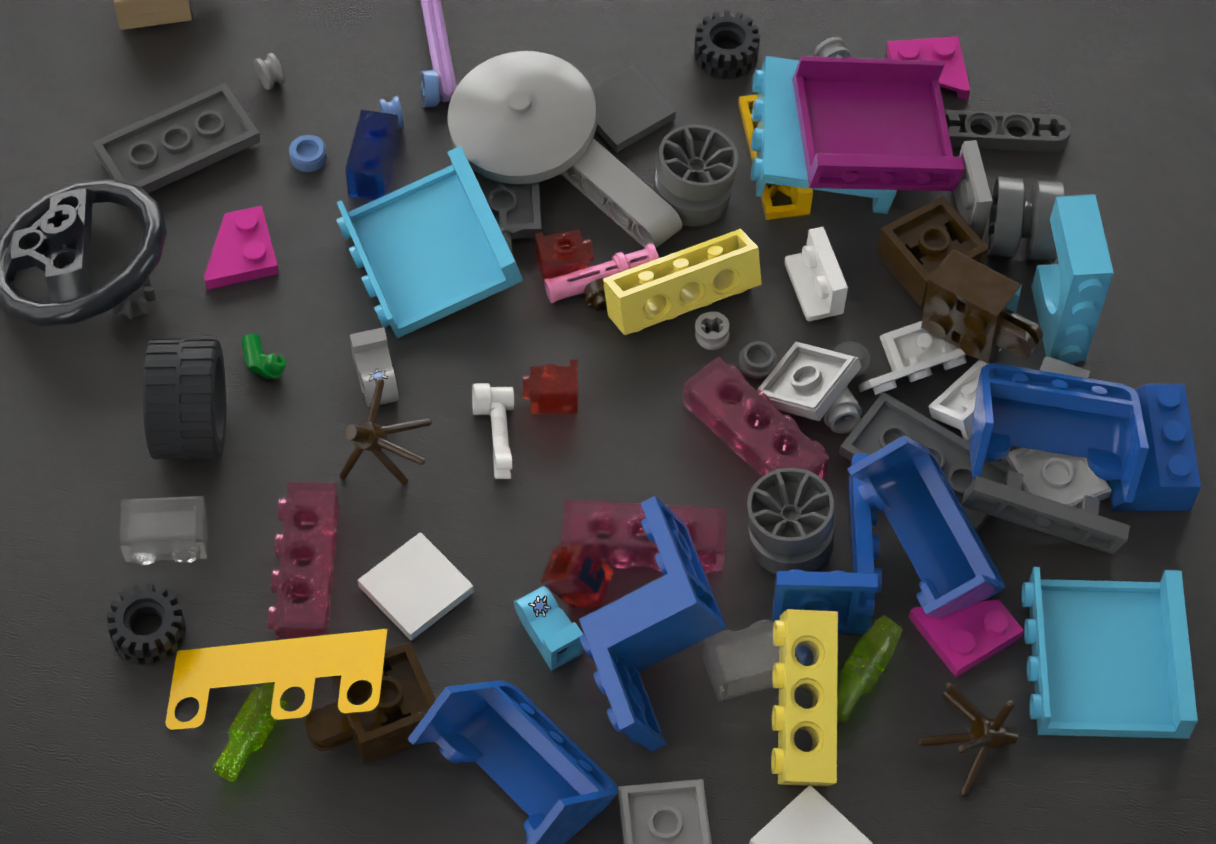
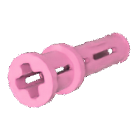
(575, 282)

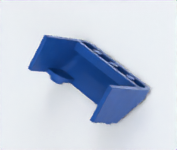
(1059, 417)
(930, 526)
(522, 754)

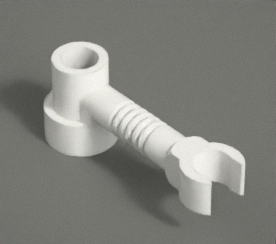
(495, 402)

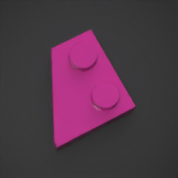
(936, 49)
(241, 250)
(968, 634)

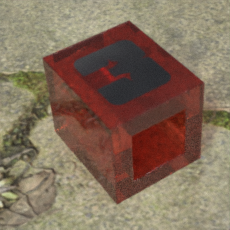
(577, 576)

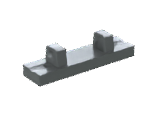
(1045, 515)

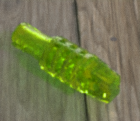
(866, 664)
(247, 731)

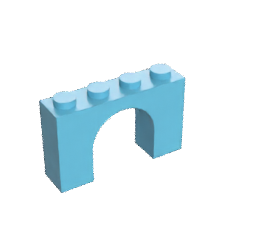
(1074, 291)

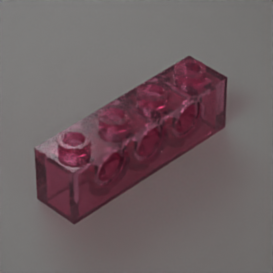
(732, 423)
(304, 505)
(623, 523)

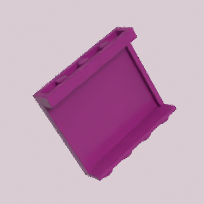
(874, 124)

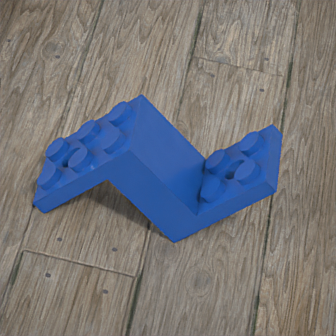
(650, 625)

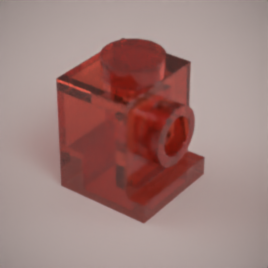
(562, 253)
(552, 388)

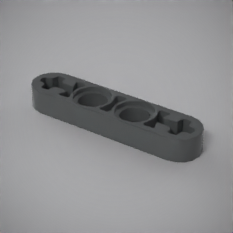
(1001, 139)

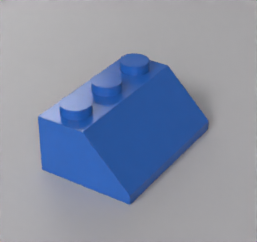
(1171, 468)

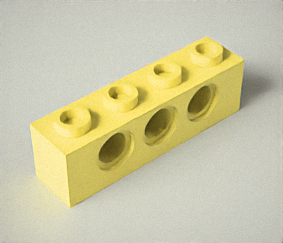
(682, 281)
(820, 634)

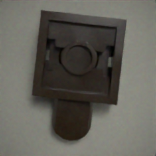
(922, 241)
(977, 310)
(386, 729)

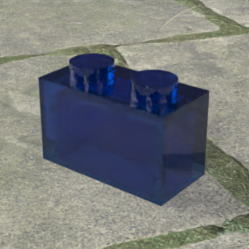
(372, 154)

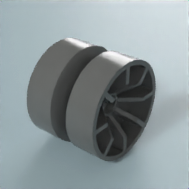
(696, 173)
(1016, 219)
(791, 520)

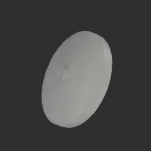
(522, 117)

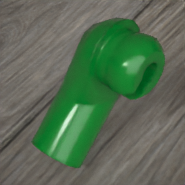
(259, 363)

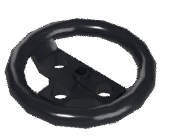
(62, 231)

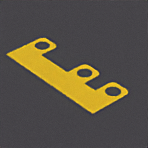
(287, 664)

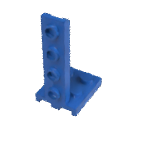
(837, 590)

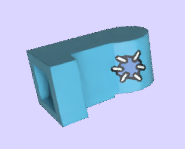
(549, 627)

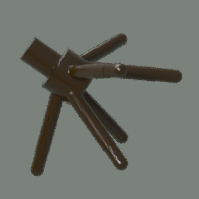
(374, 437)
(984, 732)

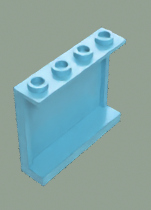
(779, 139)
(429, 248)
(1109, 657)

